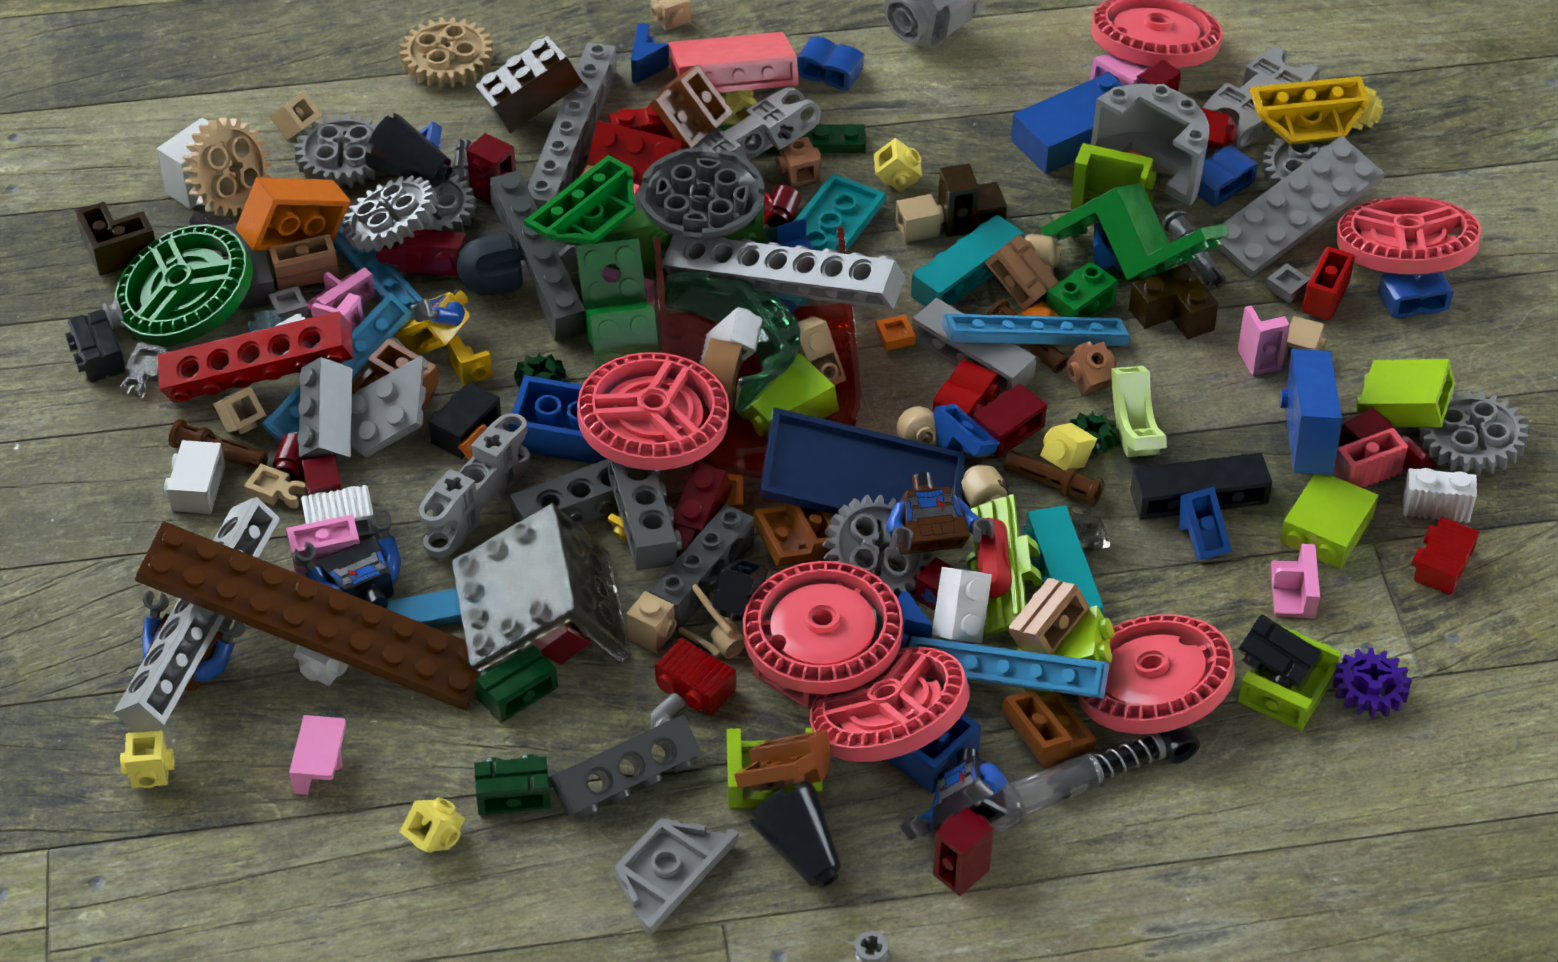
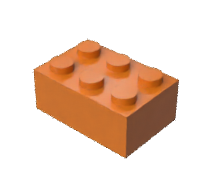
(291, 211)

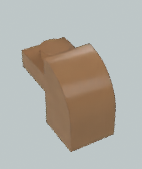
(724, 361)

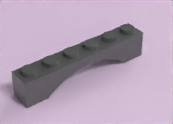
(552, 283)

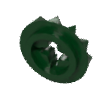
(553, 368)
(1108, 432)

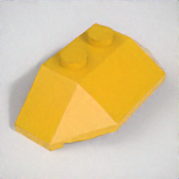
(1311, 108)

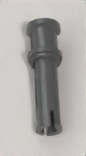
(1179, 226)

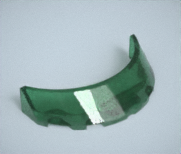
(716, 298)

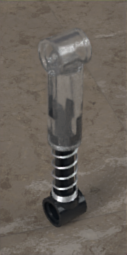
(1088, 772)

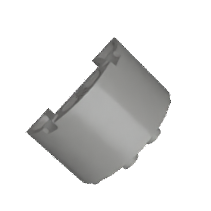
(1159, 126)

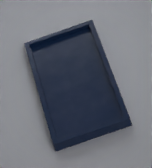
(831, 463)

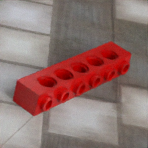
(239, 352)

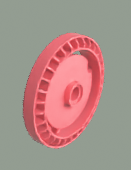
(1156, 32)
(1409, 235)
(652, 411)
(823, 627)
(1160, 675)
(895, 709)

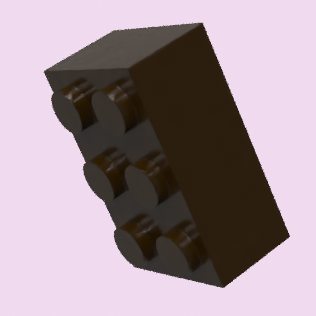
(529, 83)

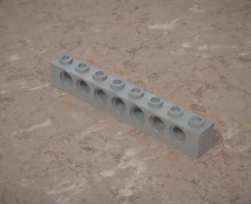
(574, 124)
(792, 270)
(189, 630)

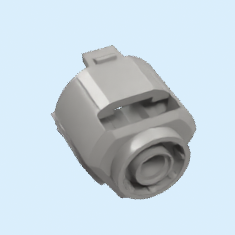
(928, 20)

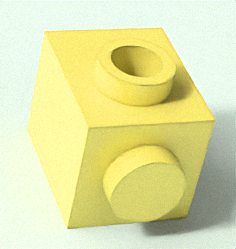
(1068, 446)

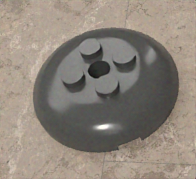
(701, 193)

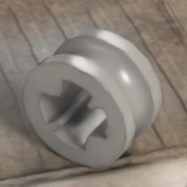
(114, 314)
(871, 938)

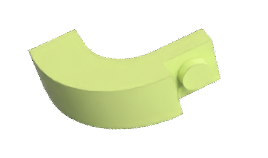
(1135, 413)

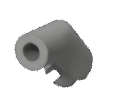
(666, 710)

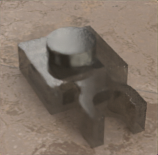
(141, 367)
(1090, 531)

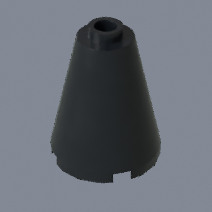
(406, 152)
(799, 833)

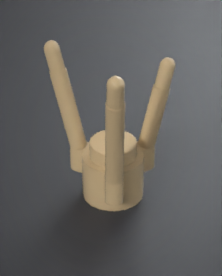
(725, 636)

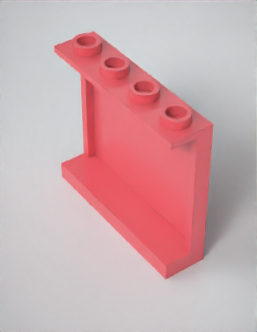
(739, 61)

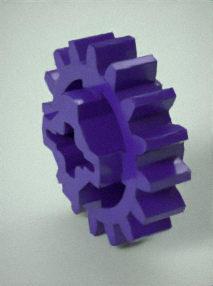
(1371, 682)

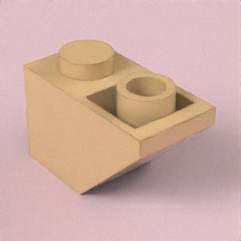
(819, 349)

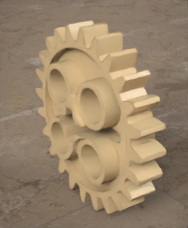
(446, 52)
(226, 165)

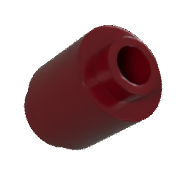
(785, 205)
(287, 457)

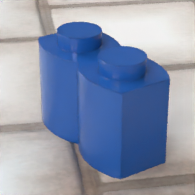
(831, 63)
(1226, 174)
(1411, 294)

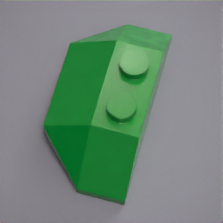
(588, 206)

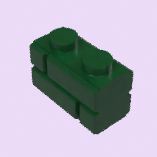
(516, 683)
(512, 784)

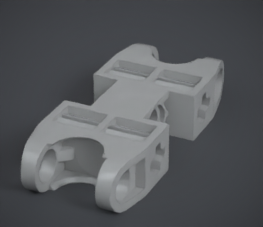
(1238, 103)
(764, 126)
(463, 494)

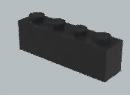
(1236, 480)

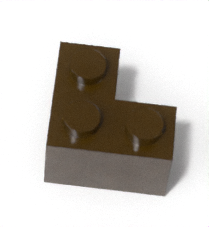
(966, 202)
(112, 241)
(1175, 297)

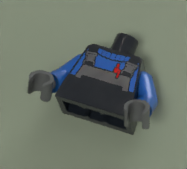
(361, 569)
(966, 784)

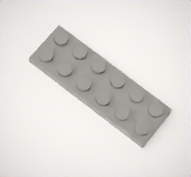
(1298, 205)

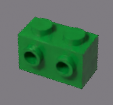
(1083, 293)

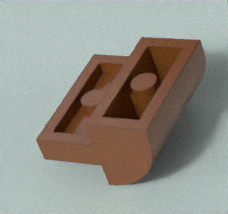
(690, 106)
(391, 357)
(793, 533)
(1048, 726)
(787, 761)

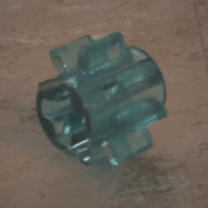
(264, 320)

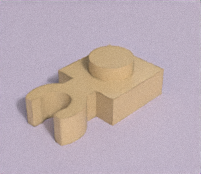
(274, 484)

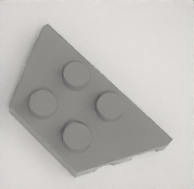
(388, 408)
(668, 867)

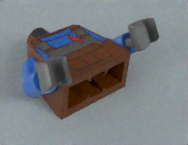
(933, 519)
(217, 654)

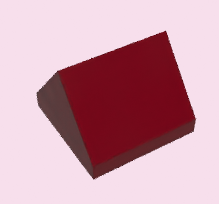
(1416, 456)

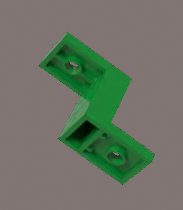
(1135, 232)
(616, 312)

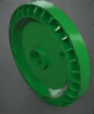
(184, 284)

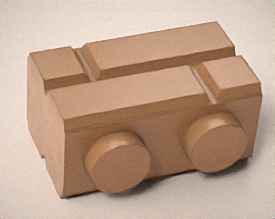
(303, 262)
(1022, 271)
(1048, 617)

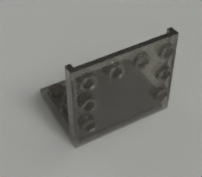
(534, 583)

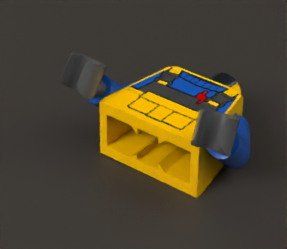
(434, 322)

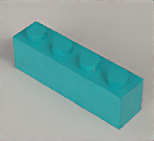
(962, 265)
(1060, 551)

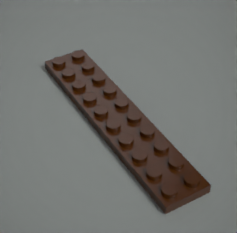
(309, 614)

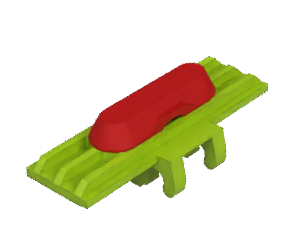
(1008, 562)

